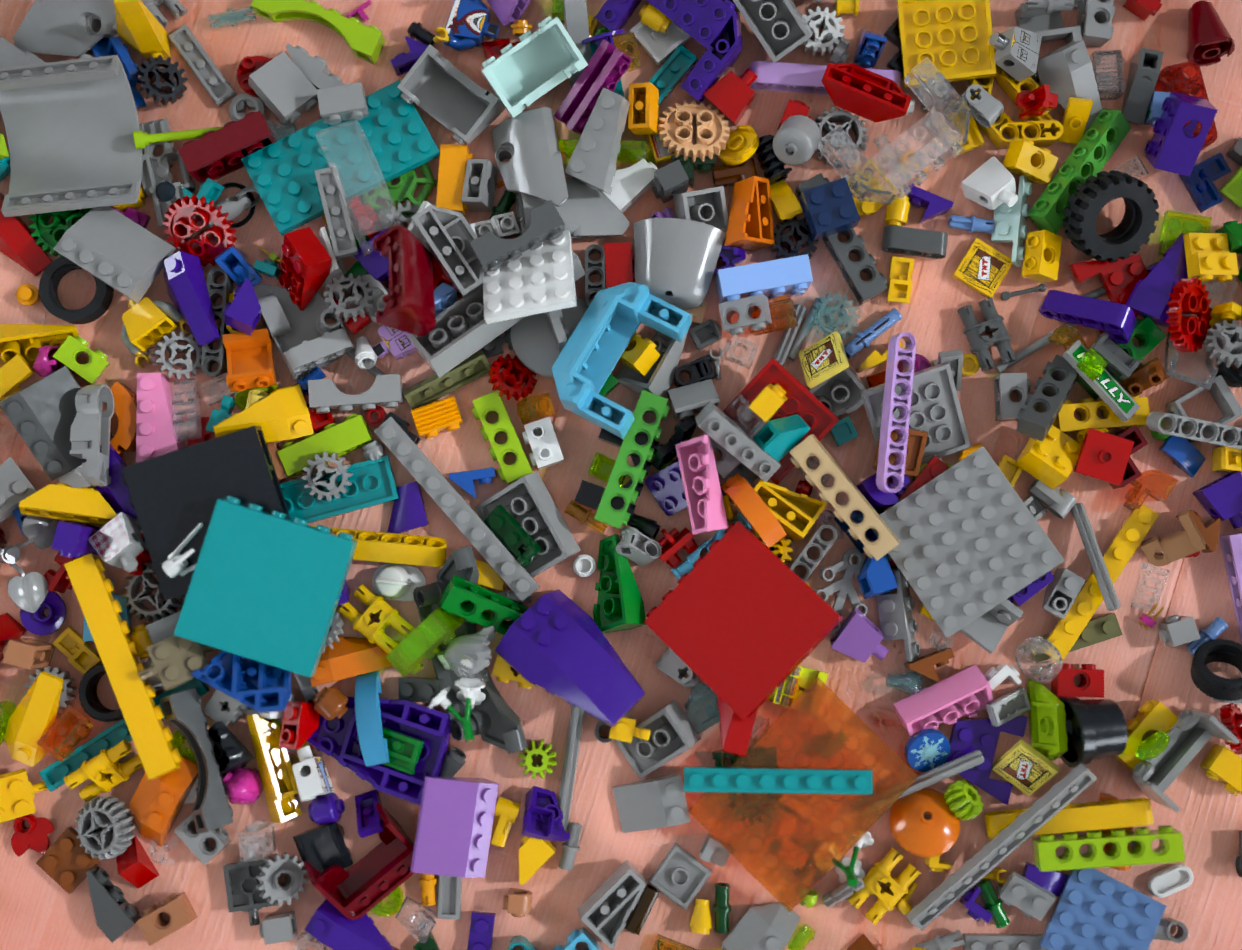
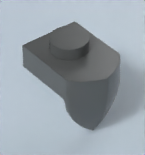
(706, 334)

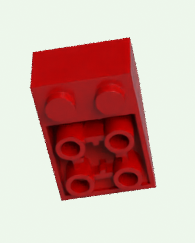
(303, 266)

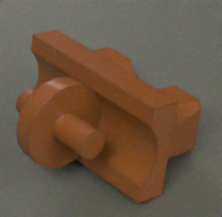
(1145, 377)

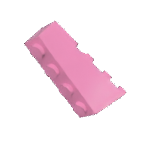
(701, 485)
(945, 701)

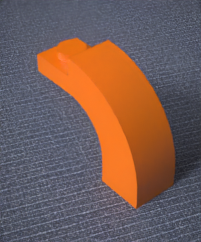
(126, 409)
(754, 510)

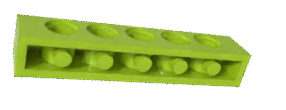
(1169, 849)

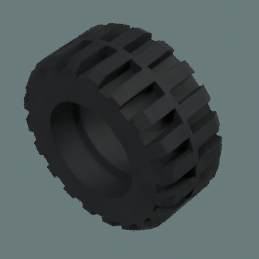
(1132, 230)

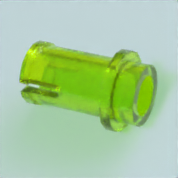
(802, 938)

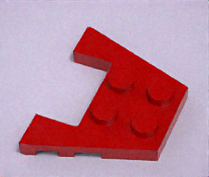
(1116, 277)

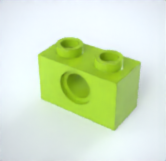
(69, 351)

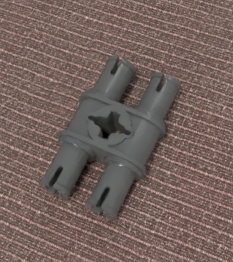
(993, 325)

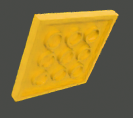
(950, 35)

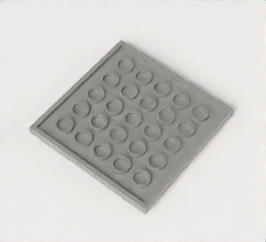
(967, 542)

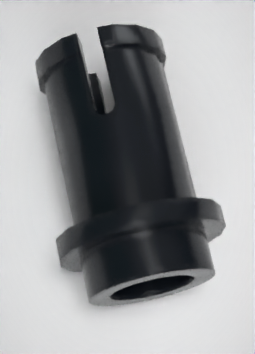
(421, 34)

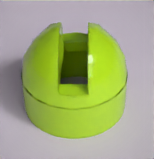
(810, 899)

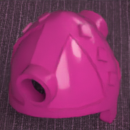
(45, 362)
(243, 786)

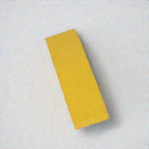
(13, 374)

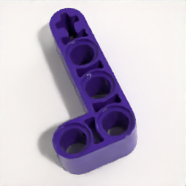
(1090, 312)

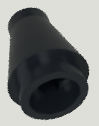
(644, 525)

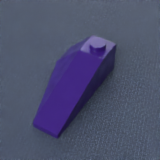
(190, 295)

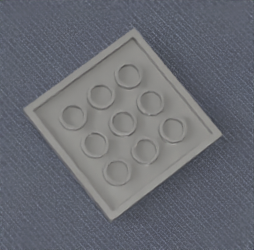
(932, 409)

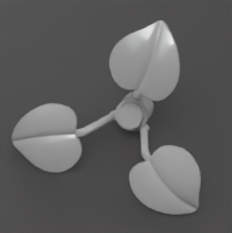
(30, 589)

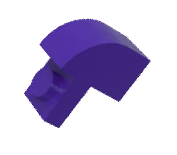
(877, 498)

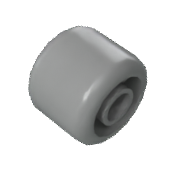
(796, 140)

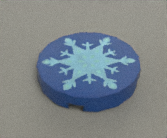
(927, 750)

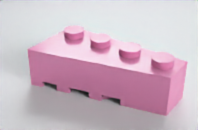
(154, 417)

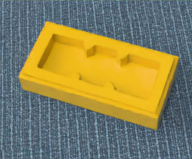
(1075, 119)

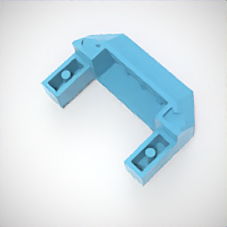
(599, 344)

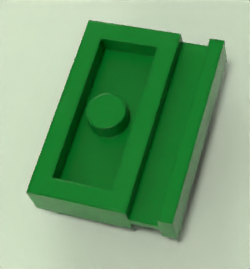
(402, 750)

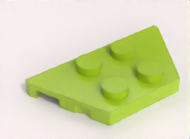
(1046, 721)

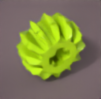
(546, 761)
(963, 800)

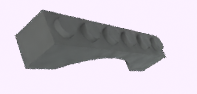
(211, 805)

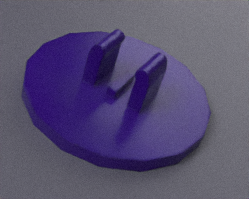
(599, 38)

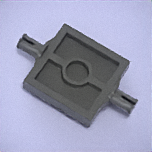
(242, 889)

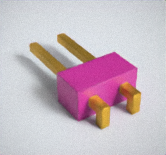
(1150, 621)

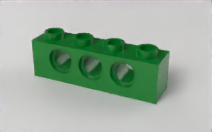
(1148, 336)
(481, 599)

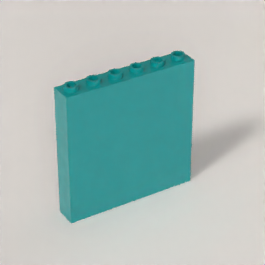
(266, 586)

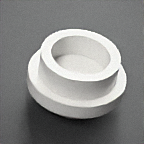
(584, 565)

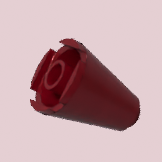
(1207, 35)

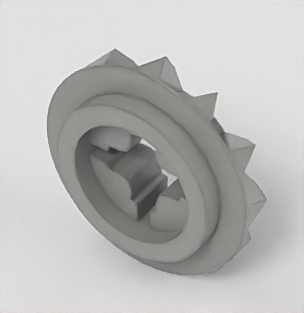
(239, 103)

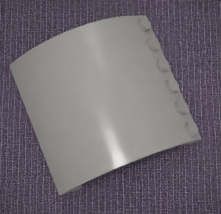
(70, 136)

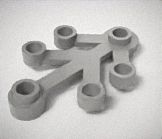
(844, 585)

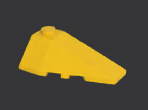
(280, 415)

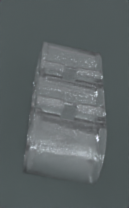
(186, 409)

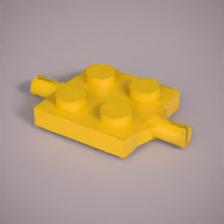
(17, 795)

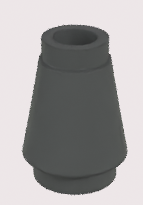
(452, 762)

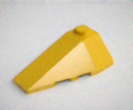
(141, 29)
(27, 338)
(33, 718)

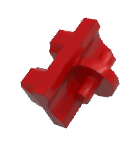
(1036, 101)
(672, 545)
(59, 580)

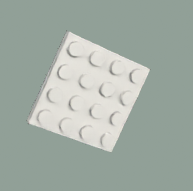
(533, 283)

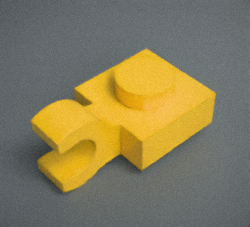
(1226, 311)
(626, 729)

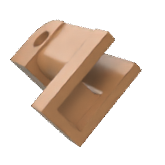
(1175, 545)

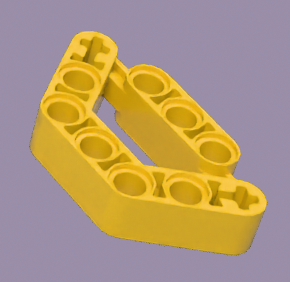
(1015, 130)

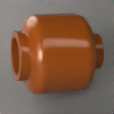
(331, 703)

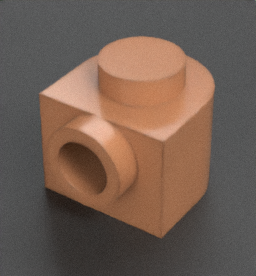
(518, 902)

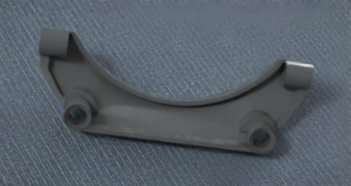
(493, 716)

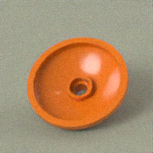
(920, 835)

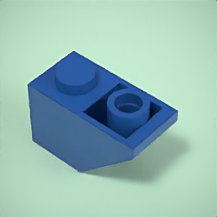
(876, 577)

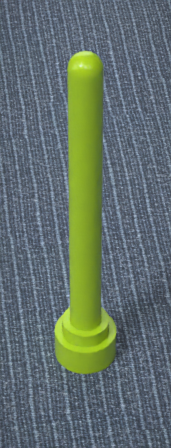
(143, 139)

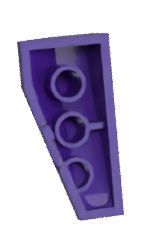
(1151, 295)
(117, 492)
(341, 933)

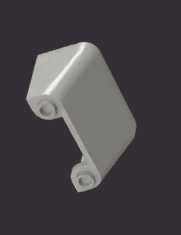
(450, 96)

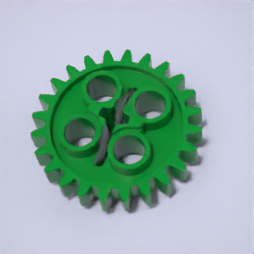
(58, 227)

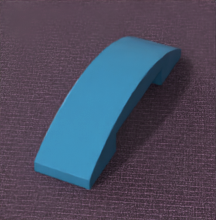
(368, 719)

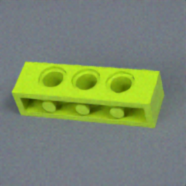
(494, 404)

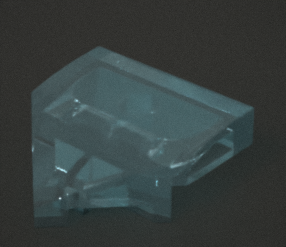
(702, 707)

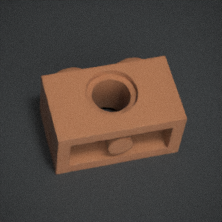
(28, 653)
(156, 928)

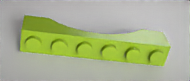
(363, 40)

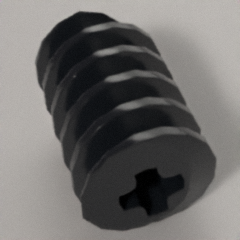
(774, 167)

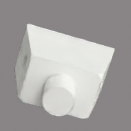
(990, 185)

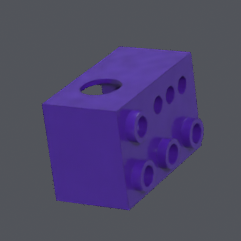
(1172, 143)

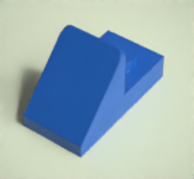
(237, 267)
(467, 479)

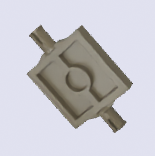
(175, 661)

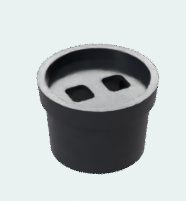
(1093, 730)

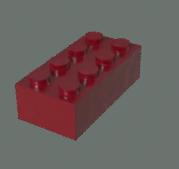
(222, 150)

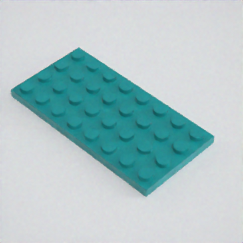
(286, 168)

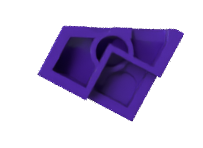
(408, 510)
(542, 816)

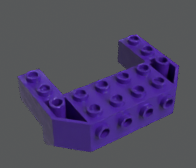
(707, 21)

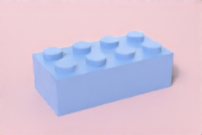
(767, 278)

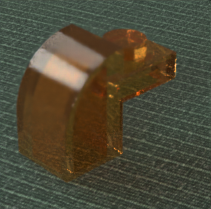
(1152, 483)

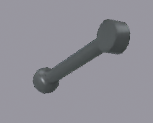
(1006, 295)

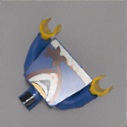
(467, 26)

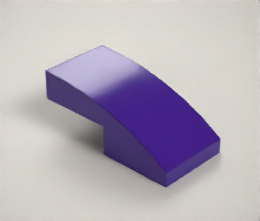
(1049, 880)

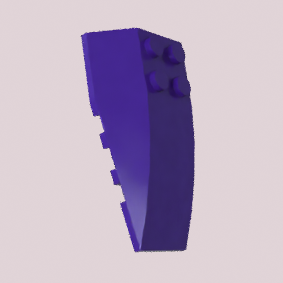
(570, 657)
(341, 741)

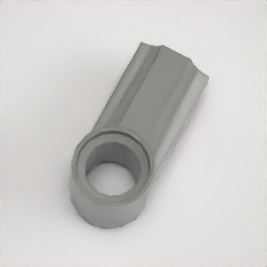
(1057, 500)
(1163, 931)

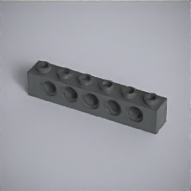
(862, 290)

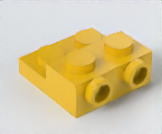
(1209, 257)

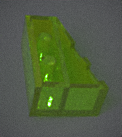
(423, 641)

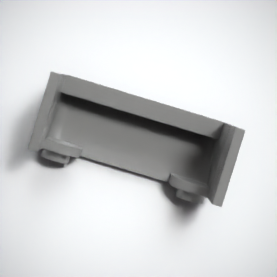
(1186, 740)

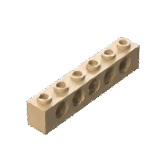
(873, 548)

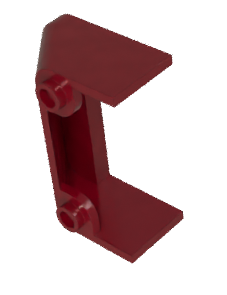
(372, 877)

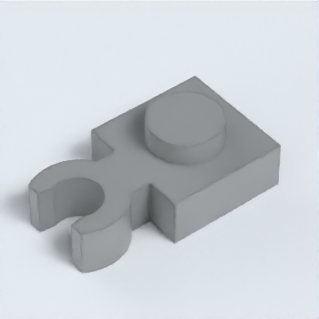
(839, 53)

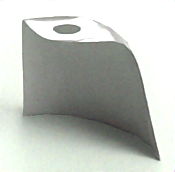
(676, 258)

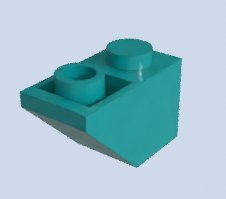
(781, 435)

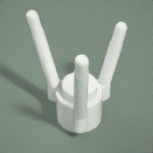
(176, 562)

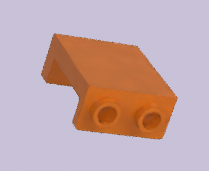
(249, 360)

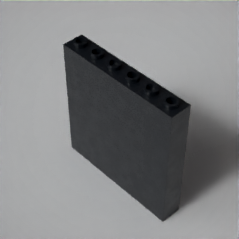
(182, 490)

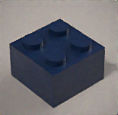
(829, 208)

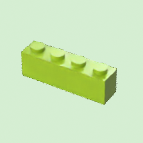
(335, 438)

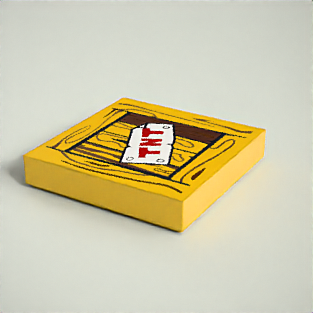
(982, 268)

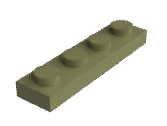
(435, 387)
(1094, 632)

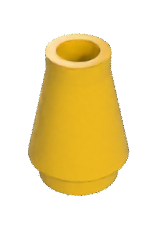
(701, 917)

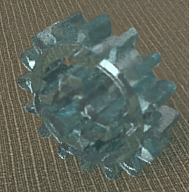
(827, 312)

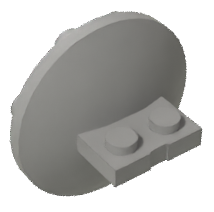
(542, 337)

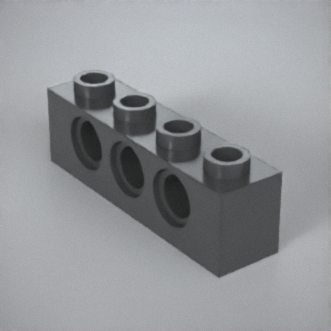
(1048, 398)

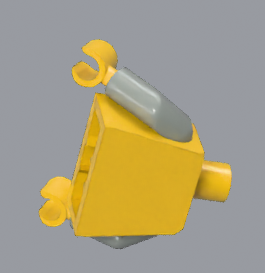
(147, 324)

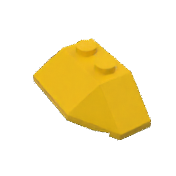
(68, 504)

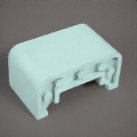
(533, 65)

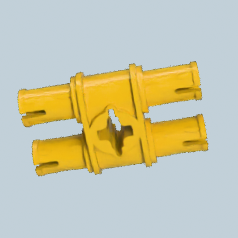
(379, 608)
(104, 771)
(897, 886)

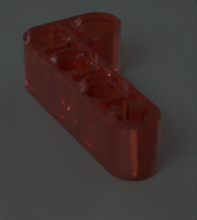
(1194, 85)

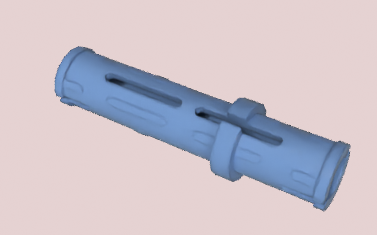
(891, 318)

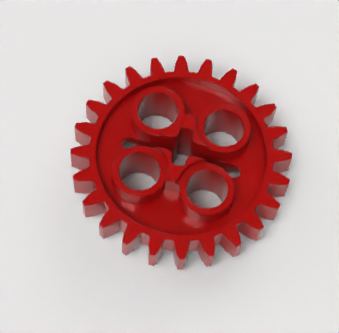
(186, 213)
(1188, 331)

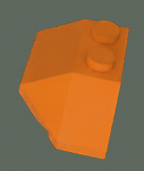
(161, 800)

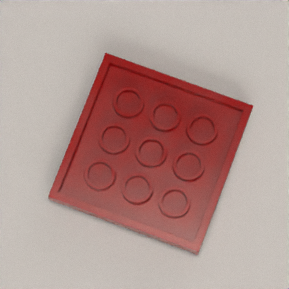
(799, 402)

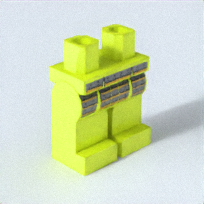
(789, 689)

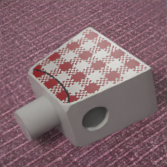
(119, 542)

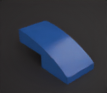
(1184, 454)

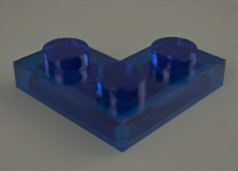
(1201, 180)

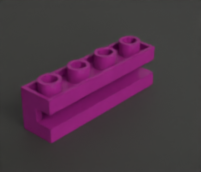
(602, 71)

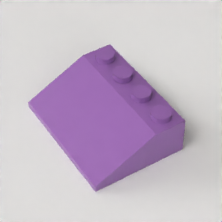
(454, 826)

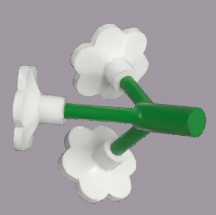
(469, 695)
(852, 866)

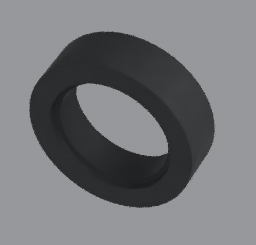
(48, 293)

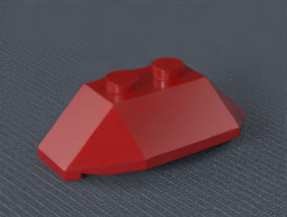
(865, 92)

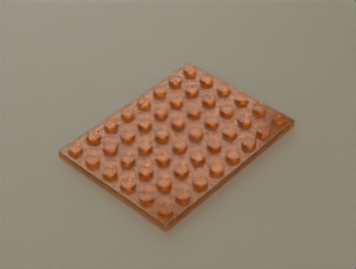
(799, 837)

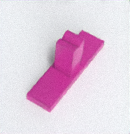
(359, 10)

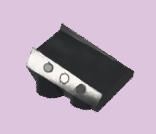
(228, 749)
(324, 847)

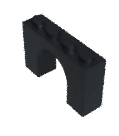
(591, 494)

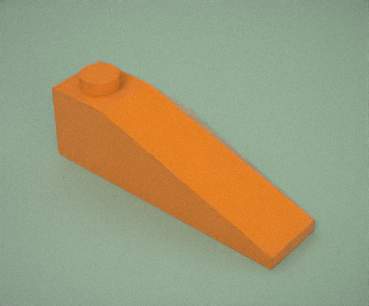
(348, 659)

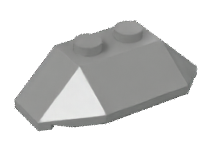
(448, 239)
(762, 929)

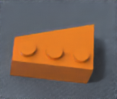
(750, 215)

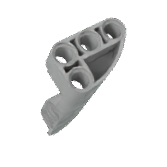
(66, 26)
(584, 212)
(302, 335)

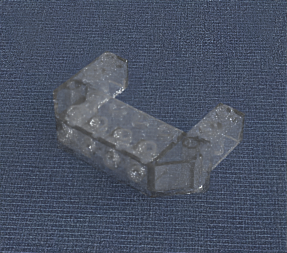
(914, 152)

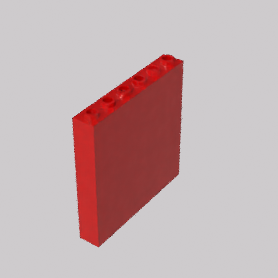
(742, 620)

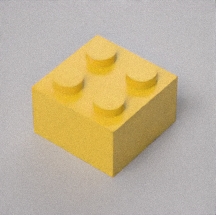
(1051, 459)

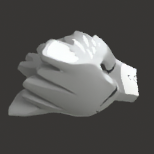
(468, 653)

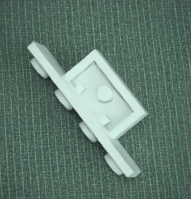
(1011, 222)

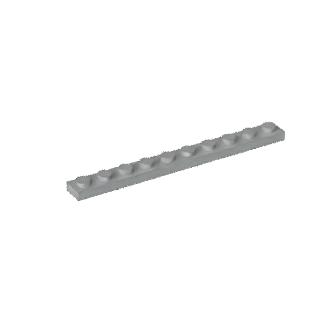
(457, 509)
(1001, 846)

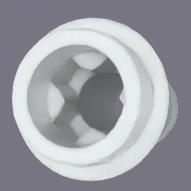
(364, 354)

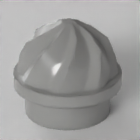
(373, 450)

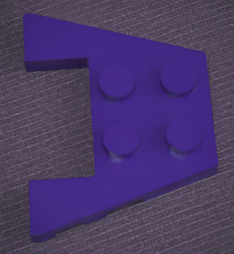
(980, 735)

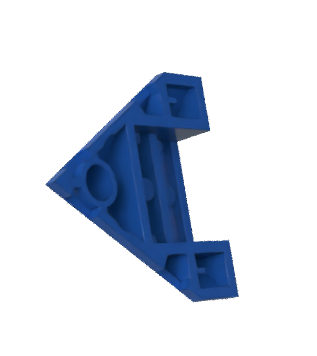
(248, 681)

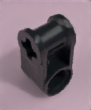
(698, 370)

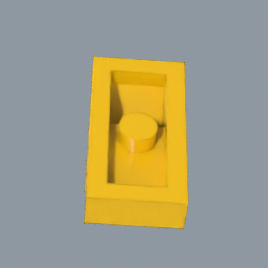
(1226, 459)

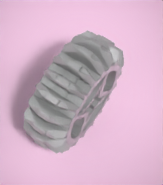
(850, 122)
(135, 598)
(102, 813)

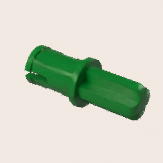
(993, 904)

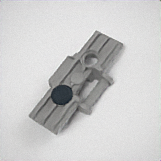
(157, 174)

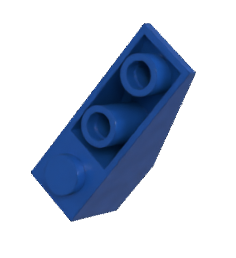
(869, 49)

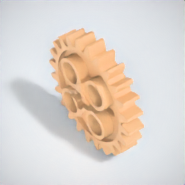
(710, 130)

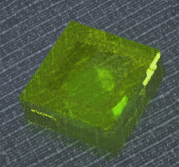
(1092, 364)

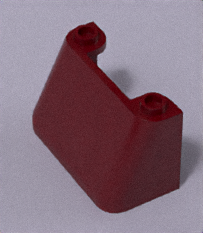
(411, 295)

